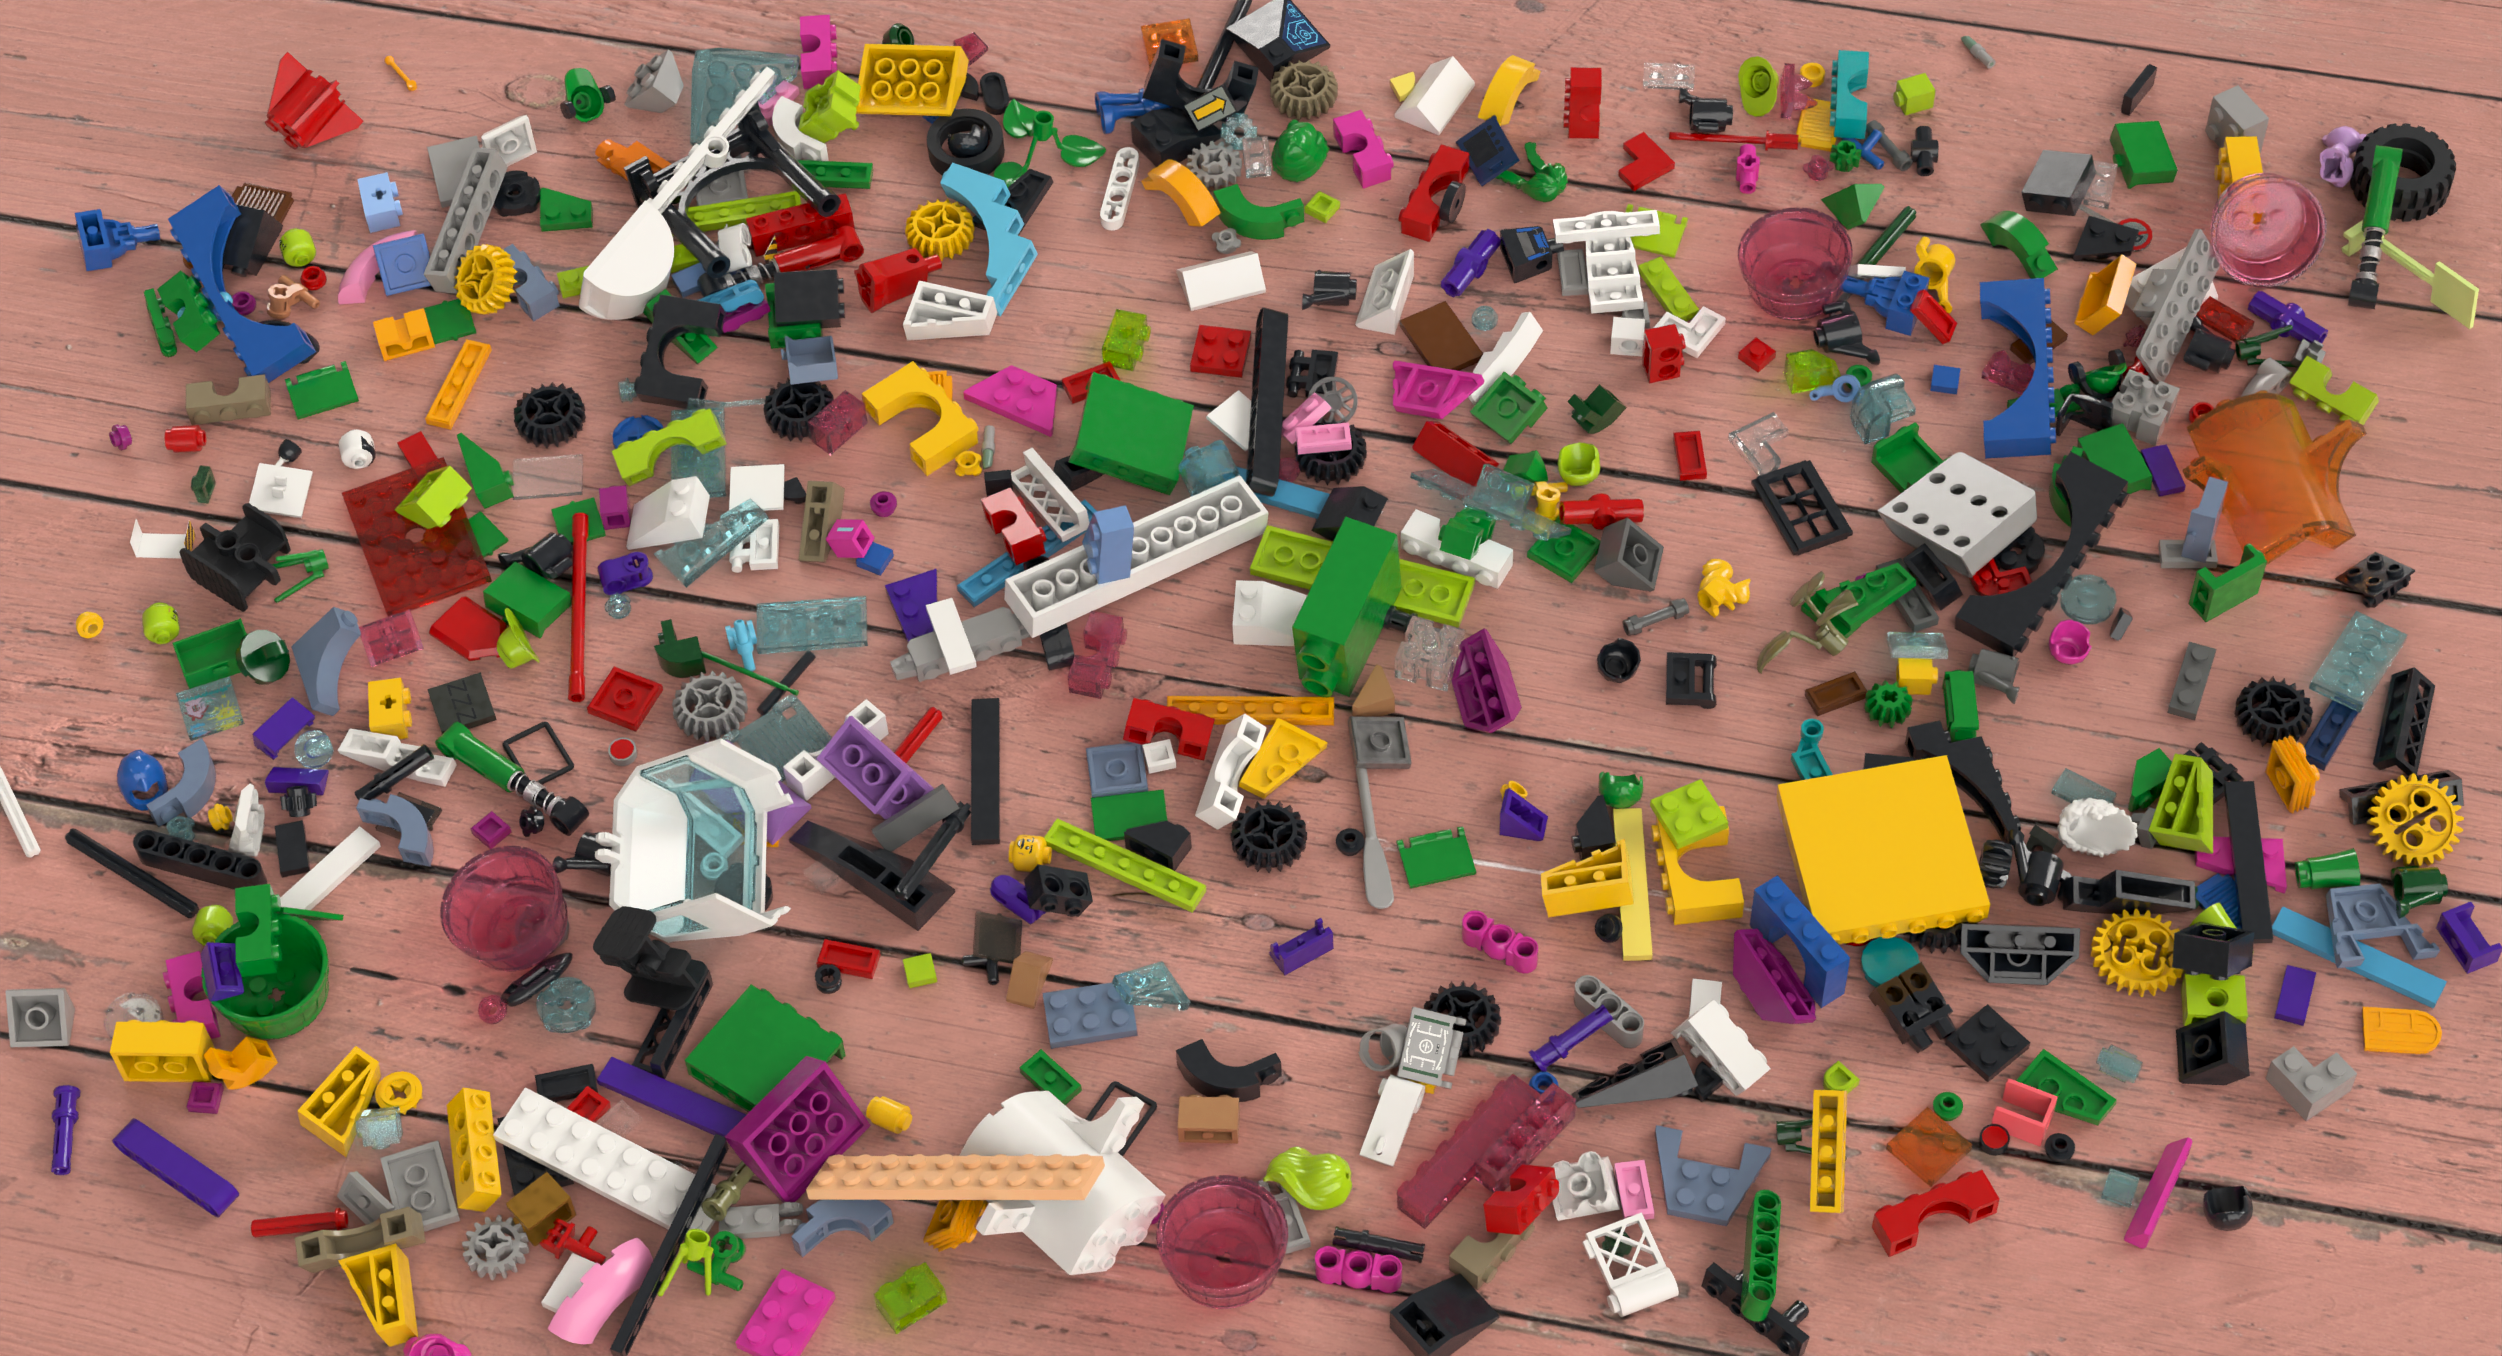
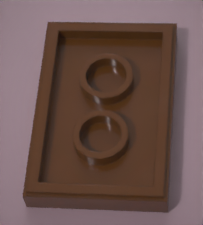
(1441, 338)

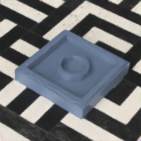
(1116, 769)

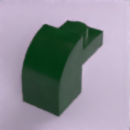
(1597, 410)
(679, 657)

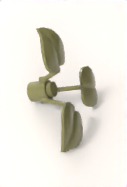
(1827, 634)

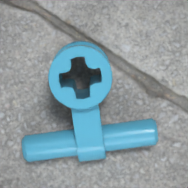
(743, 638)

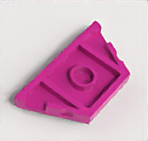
(1431, 389)
(1017, 397)

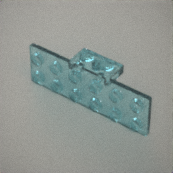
(1496, 493)

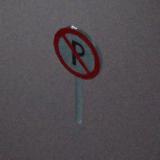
(2145, 232)

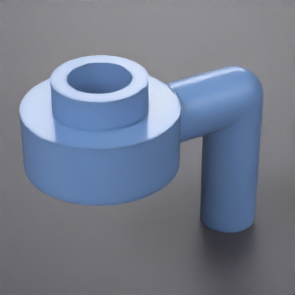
(1837, 389)

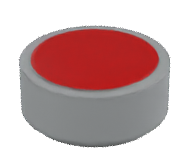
(622, 751)

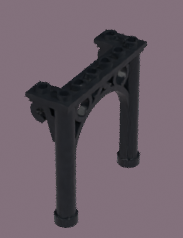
(750, 137)

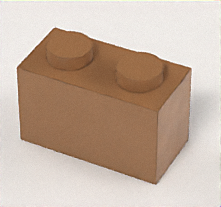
(1208, 1119)

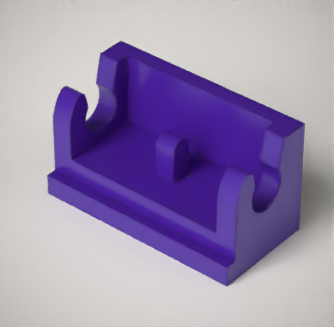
(282, 727)
(1302, 948)

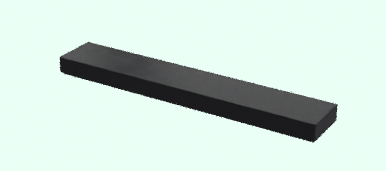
(985, 771)
(2248, 860)

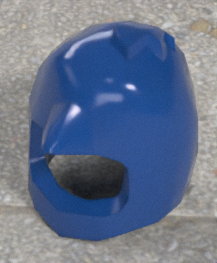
(139, 773)

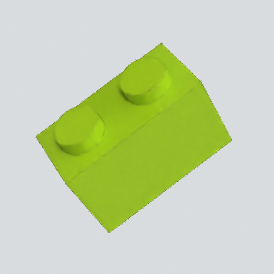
(435, 498)

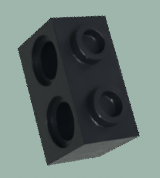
(1058, 890)

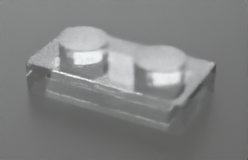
(1668, 76)
(2102, 185)

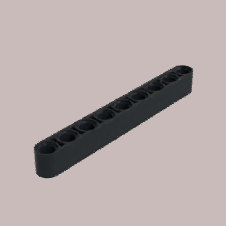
(1267, 402)

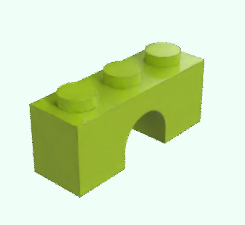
(2311, 384)

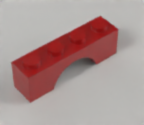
(1422, 215)
(1966, 1197)

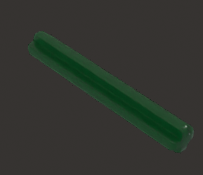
(1888, 237)

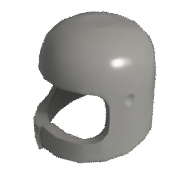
(1391, 1044)

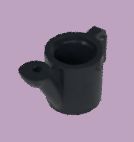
(1707, 114)
(1331, 289)
(1842, 333)
(2208, 350)
(546, 558)
(584, 857)
(2038, 872)

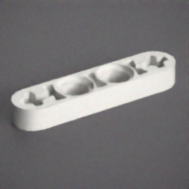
(1119, 188)

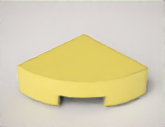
(1403, 85)

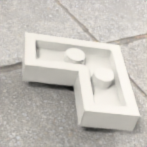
(1697, 332)

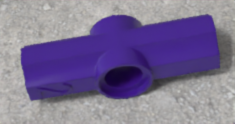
(1470, 263)
(2282, 315)

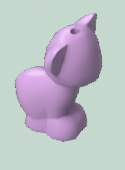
(2335, 159)

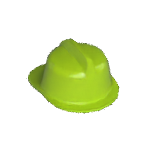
(1758, 86)
(513, 643)

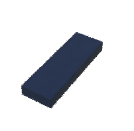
(2329, 734)

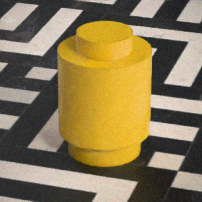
(889, 1114)

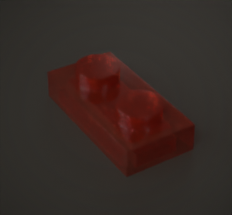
(2224, 319)

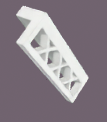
(1047, 481)

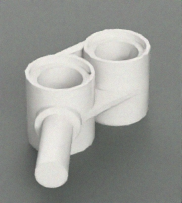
(734, 243)

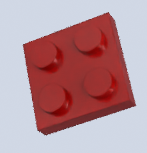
(1220, 351)

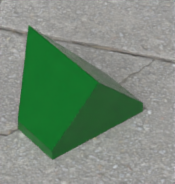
(1854, 203)

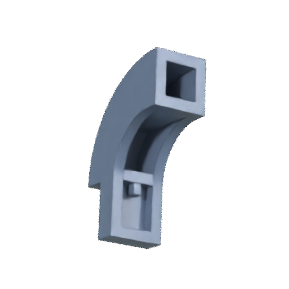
(192, 790)
(416, 841)
(832, 1216)

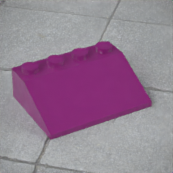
(797, 1129)

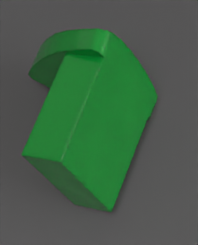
(1527, 466)

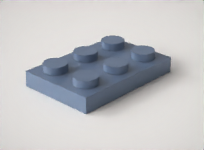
(1087, 1015)

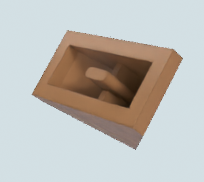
(1375, 697)
(1028, 978)

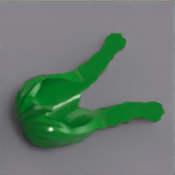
(1546, 184)

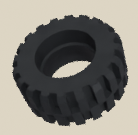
(2421, 154)

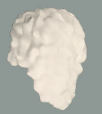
(2096, 827)

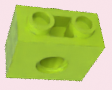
(2201, 990)

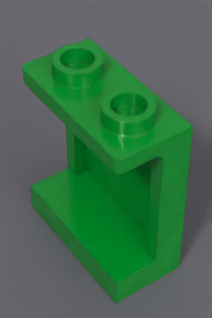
(795, 332)
(1904, 457)
(2217, 595)

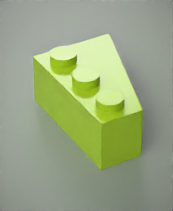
(2186, 806)

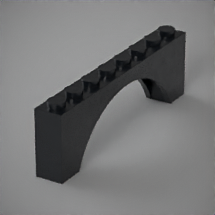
(2009, 618)

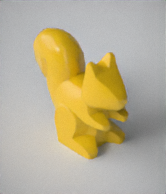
(1718, 590)

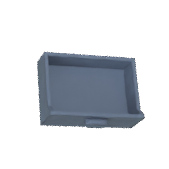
(810, 359)
(2204, 521)

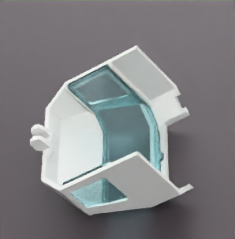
(695, 842)

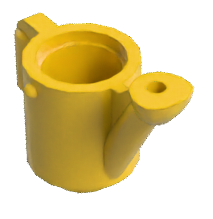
(1935, 263)

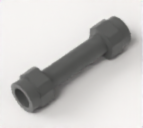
(1901, 159)
(1634, 625)

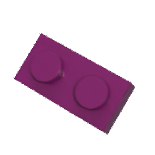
(744, 314)

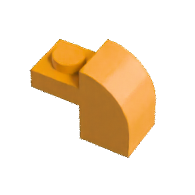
(243, 1065)

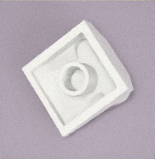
(511, 140)

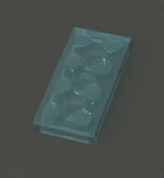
(2358, 661)

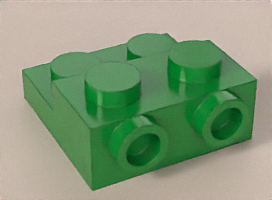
(1509, 407)

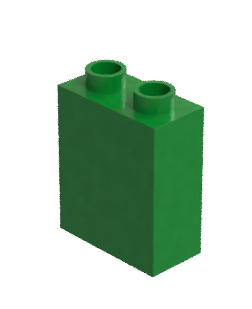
(1346, 608)

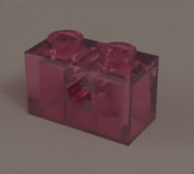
(838, 422)
(390, 638)

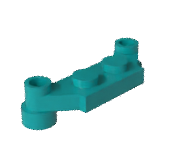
(1808, 758)

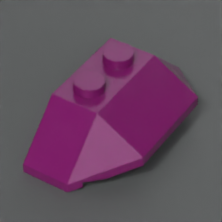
(1484, 684)
(1770, 980)

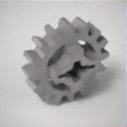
(1214, 164)
(492, 1244)

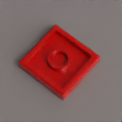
(625, 699)

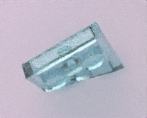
(1150, 986)

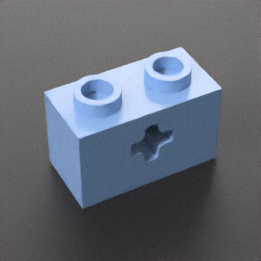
(379, 202)

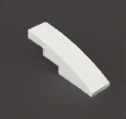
(1507, 354)
(385, 751)

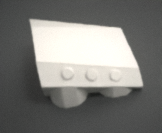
(248, 823)
(1585, 1187)

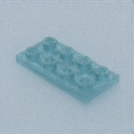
(689, 462)
(812, 624)

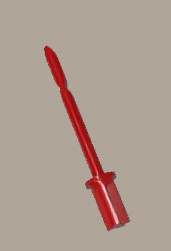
(1771, 141)

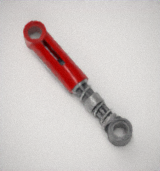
(842, 245)

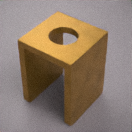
(539, 1206)

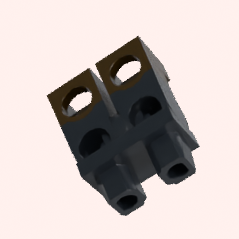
(1914, 1006)

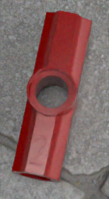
(1600, 511)

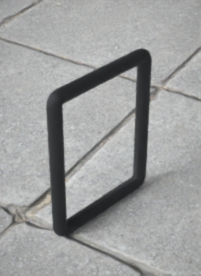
(557, 742)
(1153, 1104)

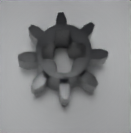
(298, 801)

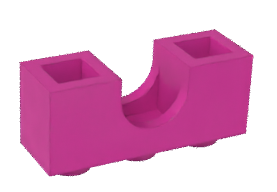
(817, 38)
(1357, 133)
(185, 982)

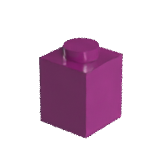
(615, 507)

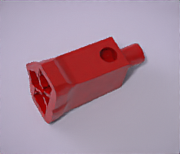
(893, 277)

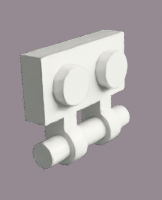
(762, 551)

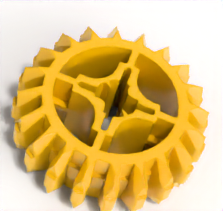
(940, 229)
(485, 279)

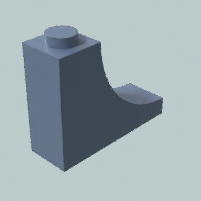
(321, 656)

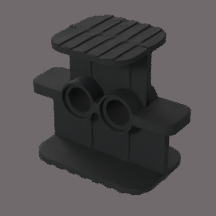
(236, 559)
(659, 973)

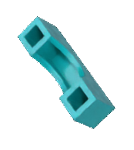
(1850, 113)

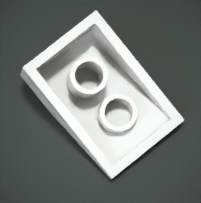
(669, 514)
(1265, 613)

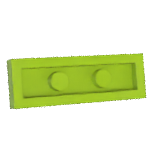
(1667, 289)

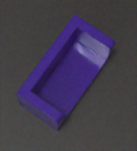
(2466, 939)

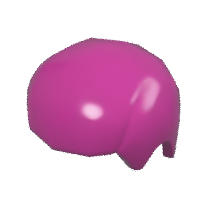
(2069, 642)

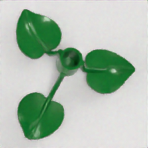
(1024, 121)

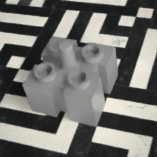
(2144, 406)

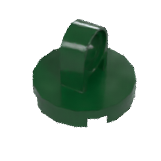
(263, 657)

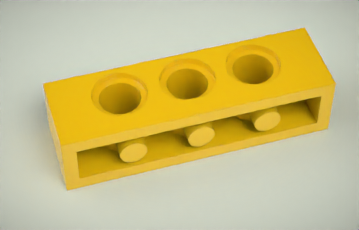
(473, 1150)
(1828, 1151)

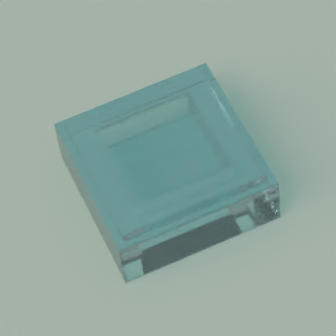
(2120, 1188)

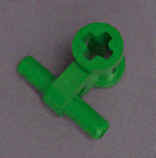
(722, 1260)

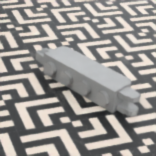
(986, 633)

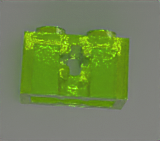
(1126, 339)
(925, 1296)

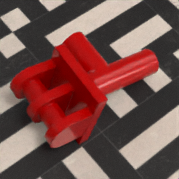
(566, 1241)

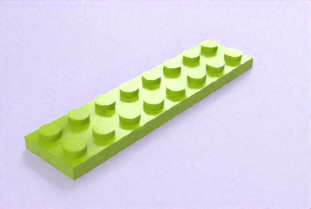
(1424, 590)

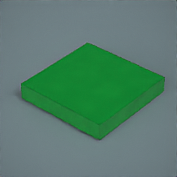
(1565, 555)

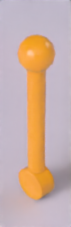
(411, 84)

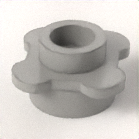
(1226, 241)

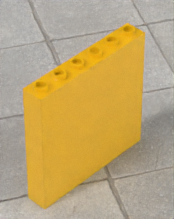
(1883, 850)

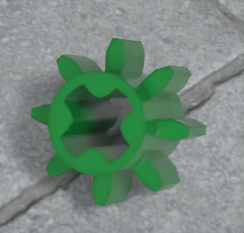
(1845, 156)

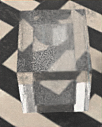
(1256, 157)

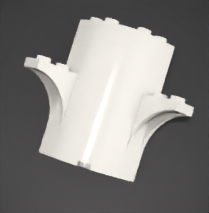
(1073, 1233)

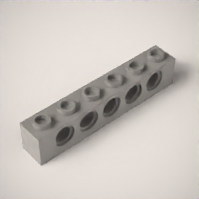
(465, 217)

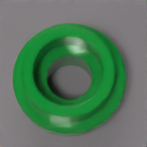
(1944, 1112)

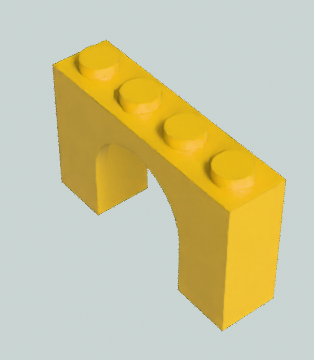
(914, 388)
(1694, 899)

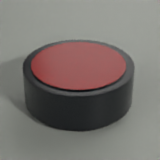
(1994, 1139)

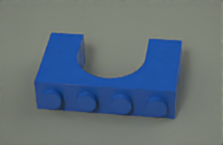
(1779, 913)

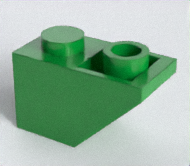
(2148, 779)

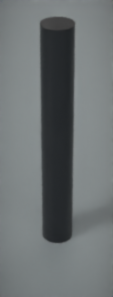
(788, 680)

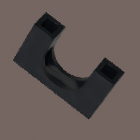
(1168, 88)
(671, 319)

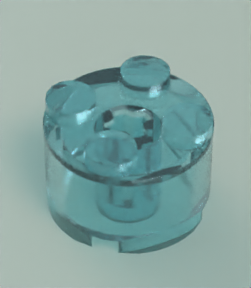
(1207, 467)

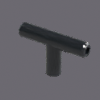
(992, 968)

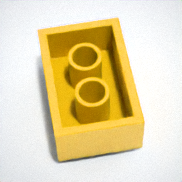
(2236, 160)
(161, 1051)

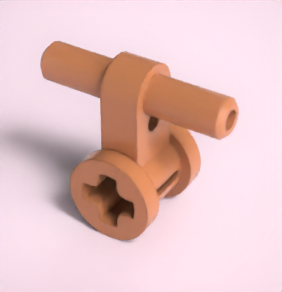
(287, 294)

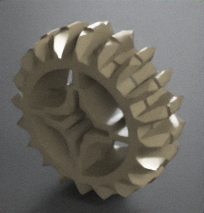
(1304, 89)

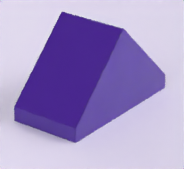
(1521, 818)

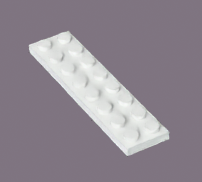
(598, 1159)

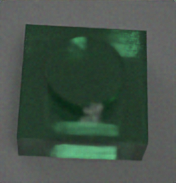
(203, 484)

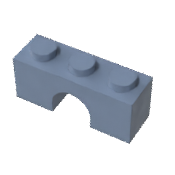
(536, 294)

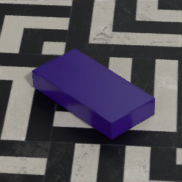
(2164, 470)
(2295, 995)

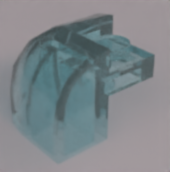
(1878, 406)

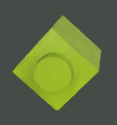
(1914, 94)

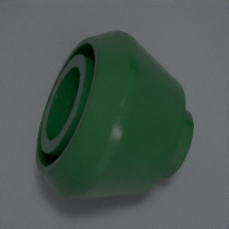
(898, 35)

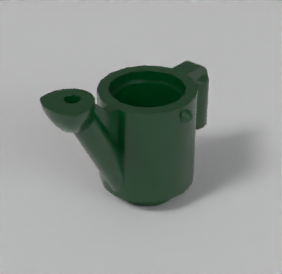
(2417, 887)

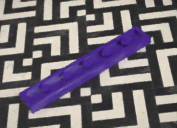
(668, 1098)

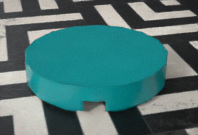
(1886, 959)

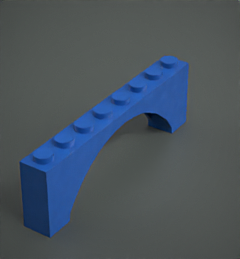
(203, 234)
(2026, 424)

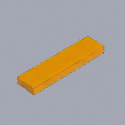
(458, 384)

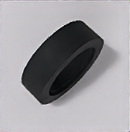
(960, 122)

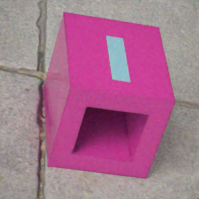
(850, 538)

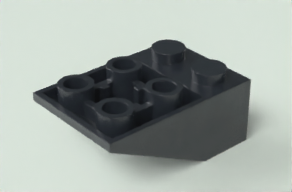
(1441, 1317)

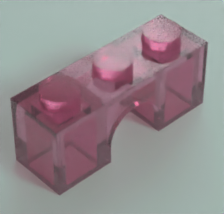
(1093, 673)

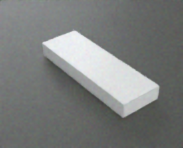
(951, 636)

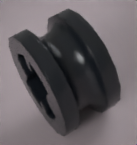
(828, 987)

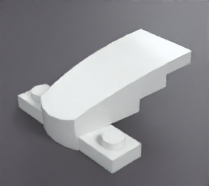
(1610, 255)

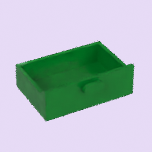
(2142, 153)
(2118, 454)
(529, 596)
(210, 653)

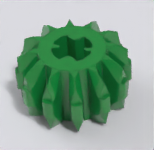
(1888, 703)

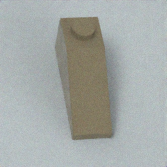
(821, 511)

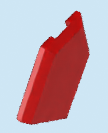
(469, 630)

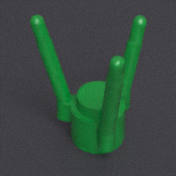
(313, 561)

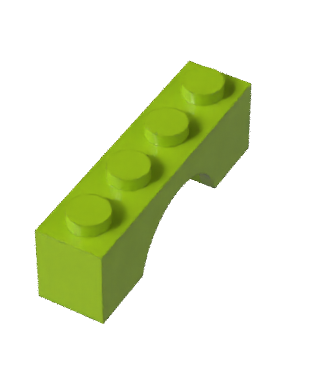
(638, 458)

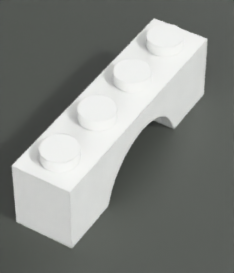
(1487, 566)
(1237, 746)
(808, 776)

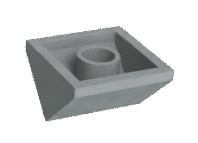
(39, 1017)

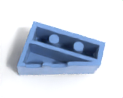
(1109, 544)

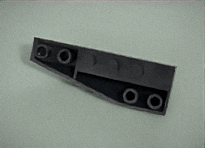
(873, 872)

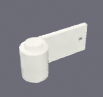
(1391, 1119)

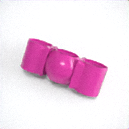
(1513, 944)
(1371, 1275)

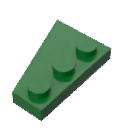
(1872, 593)

